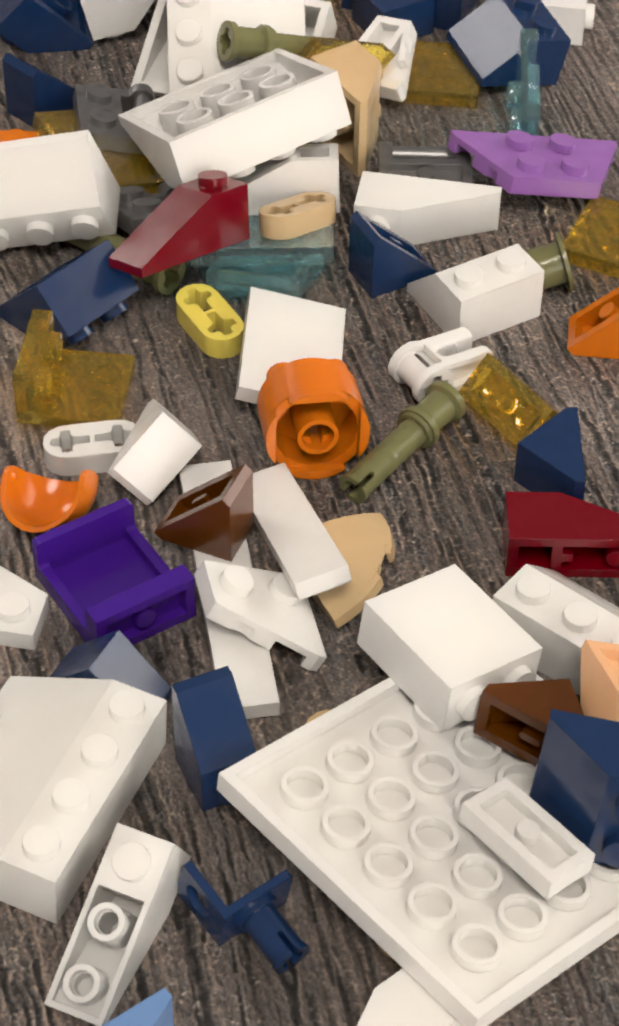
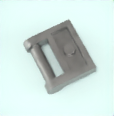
(98, 110)
(425, 162)

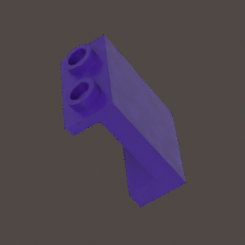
(111, 576)

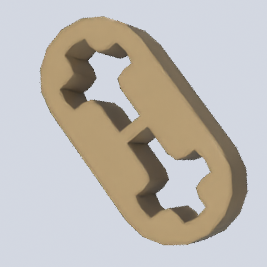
(297, 215)

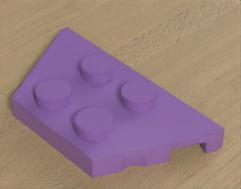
(538, 164)

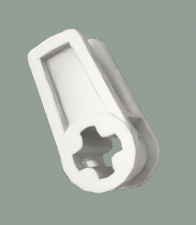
(439, 357)

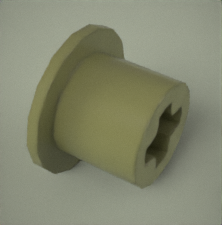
(555, 263)

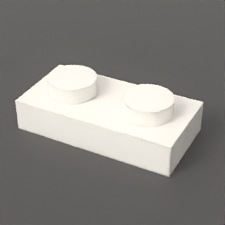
(526, 837)

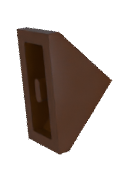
(212, 515)
(518, 714)

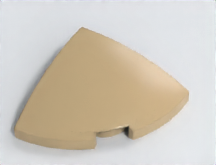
(363, 544)

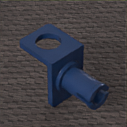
(252, 914)

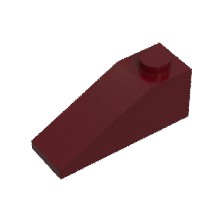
(187, 225)
(559, 535)

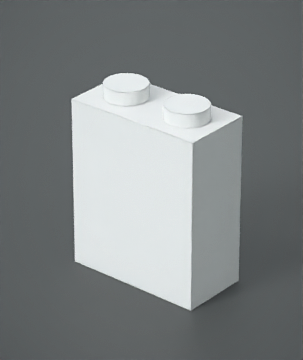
(446, 644)

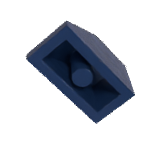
(209, 732)

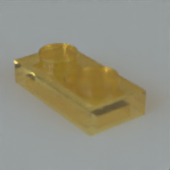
(506, 399)

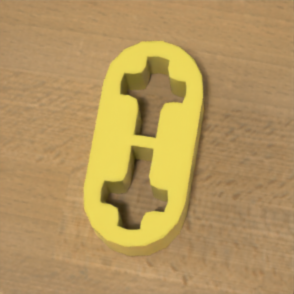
(218, 316)

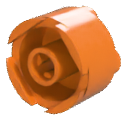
(312, 416)

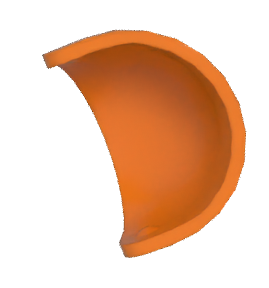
(42, 502)

